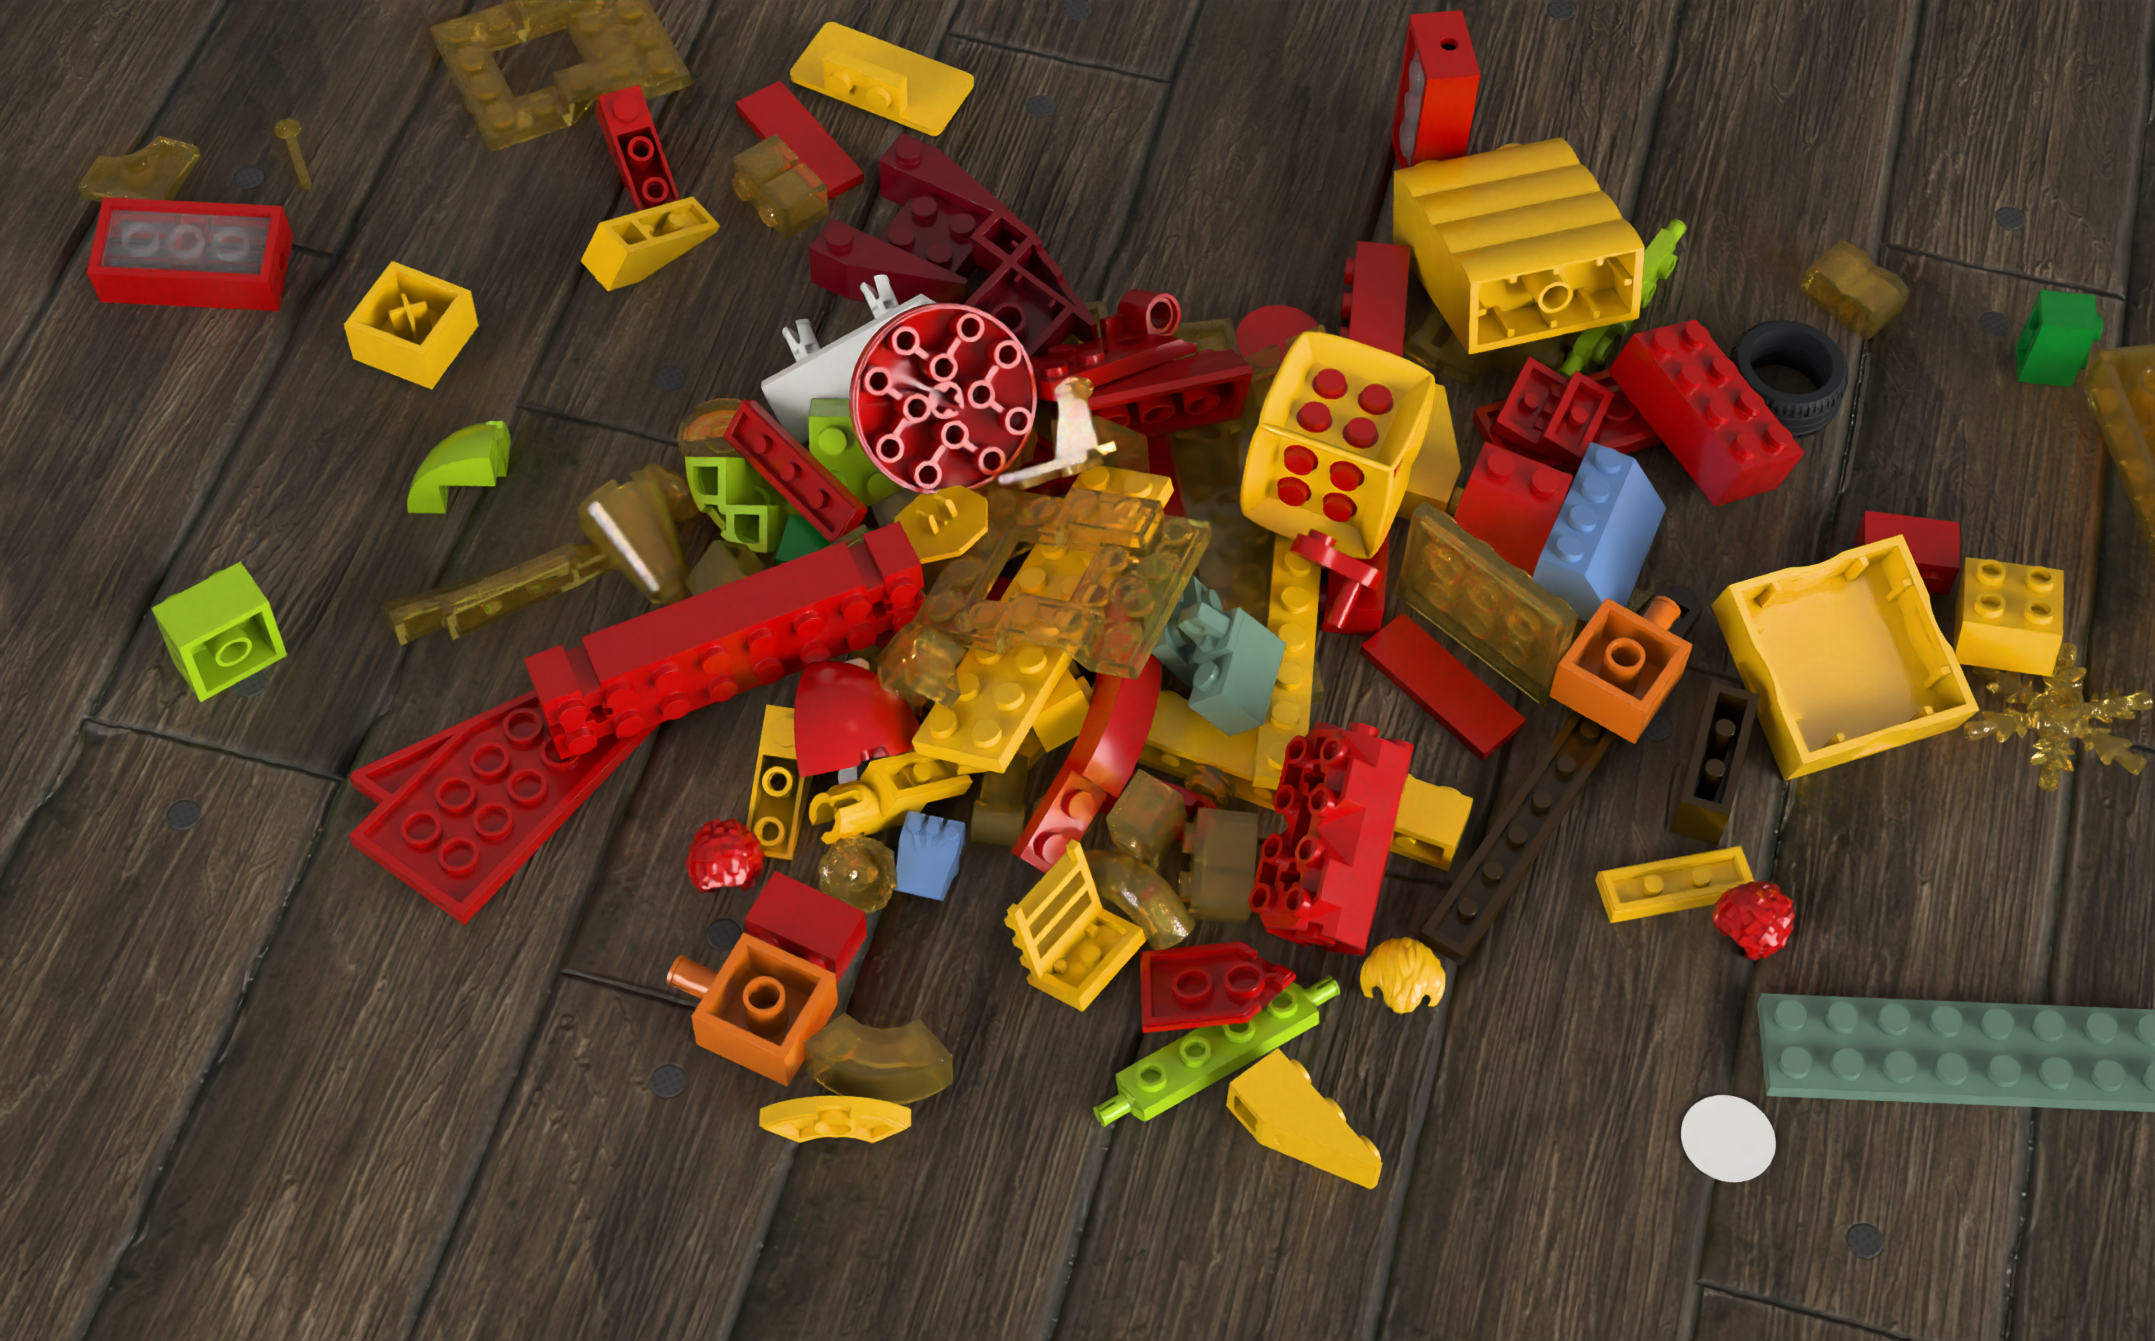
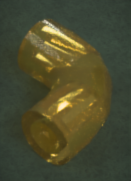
(1141, 896)

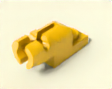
(885, 795)

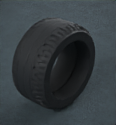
(1806, 351)

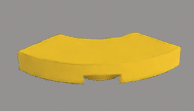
(835, 1117)

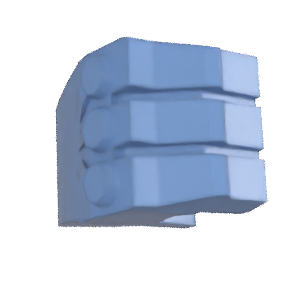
(928, 855)

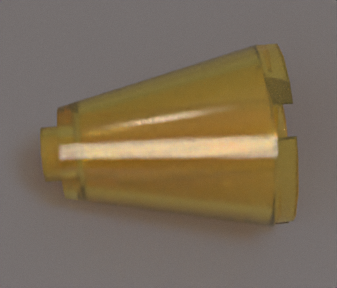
(638, 535)

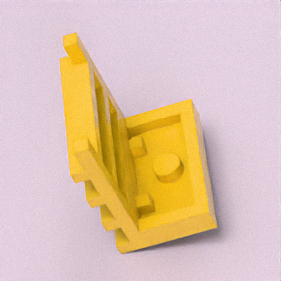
(1068, 935)

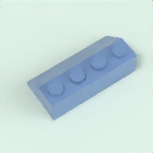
(1600, 533)

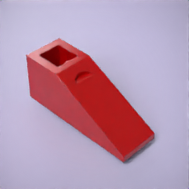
(636, 147)

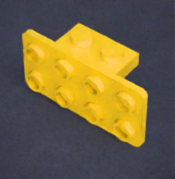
(882, 78)

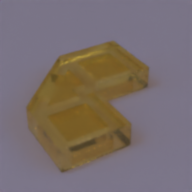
(1130, 445)

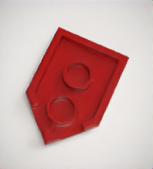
(1207, 985)

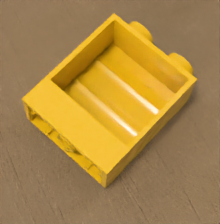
(1517, 244)

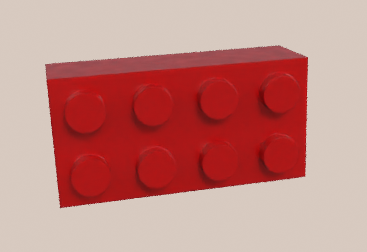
(1705, 412)

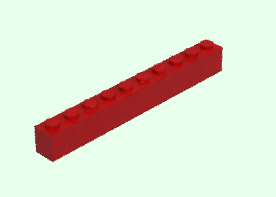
(1376, 319)

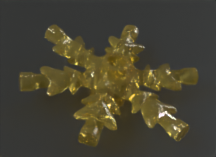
(2059, 717)

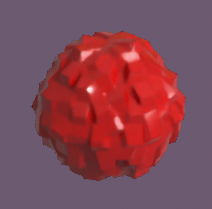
(724, 856)
(1755, 917)

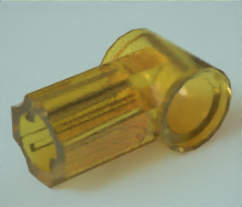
(1000, 809)

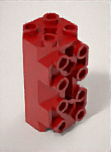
(1341, 815)

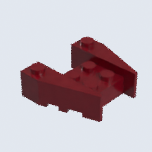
(927, 241)
(1026, 286)

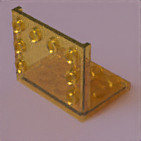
(1489, 602)

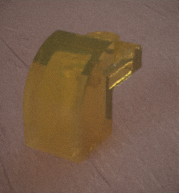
(921, 665)

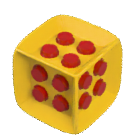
(1336, 442)

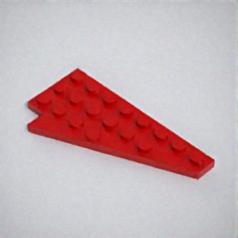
(477, 802)

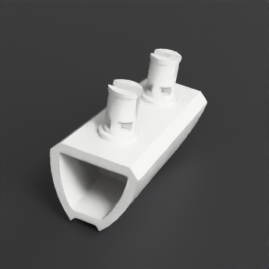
(830, 369)

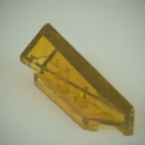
(494, 595)

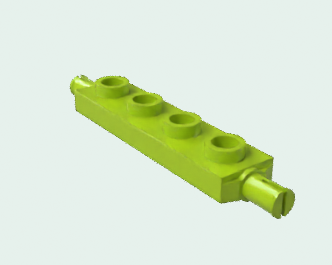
(1596, 343)
(1212, 1054)

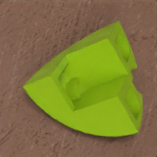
(462, 459)
(739, 501)

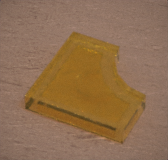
(146, 174)

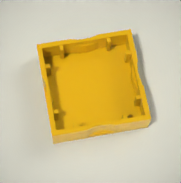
(1843, 657)

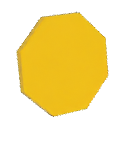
(944, 522)

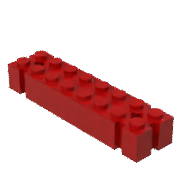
(727, 640)

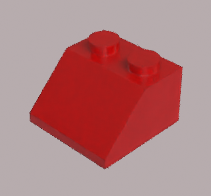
(1512, 504)

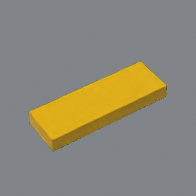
(1671, 883)

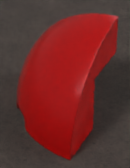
(847, 719)

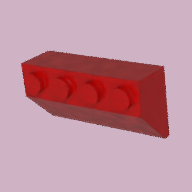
(1175, 394)

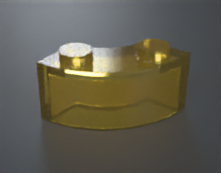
(878, 1063)

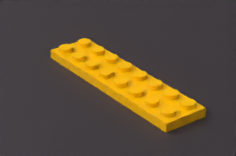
(1008, 691)

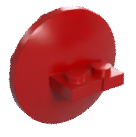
(942, 398)

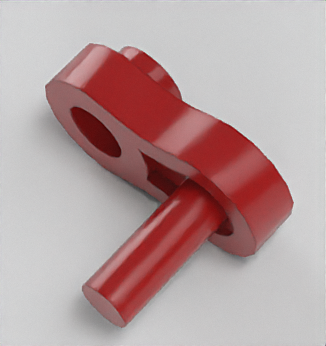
(1320, 551)

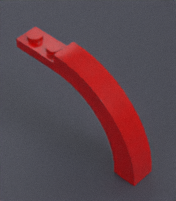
(1096, 766)

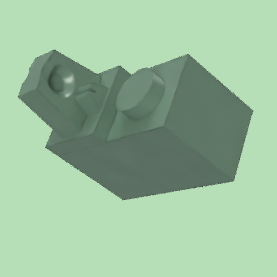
(1235, 666)

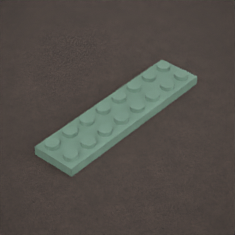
(1958, 1052)

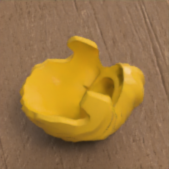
(1404, 974)

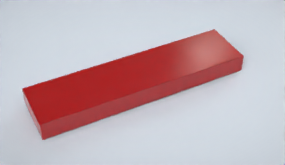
(794, 471)

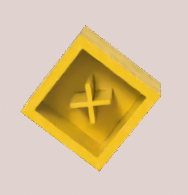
(411, 324)
(2009, 616)

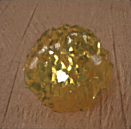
(859, 873)

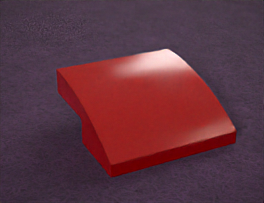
(1552, 412)

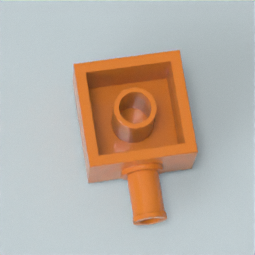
(1623, 666)
(758, 1006)

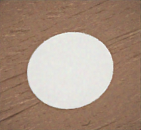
(1728, 1138)

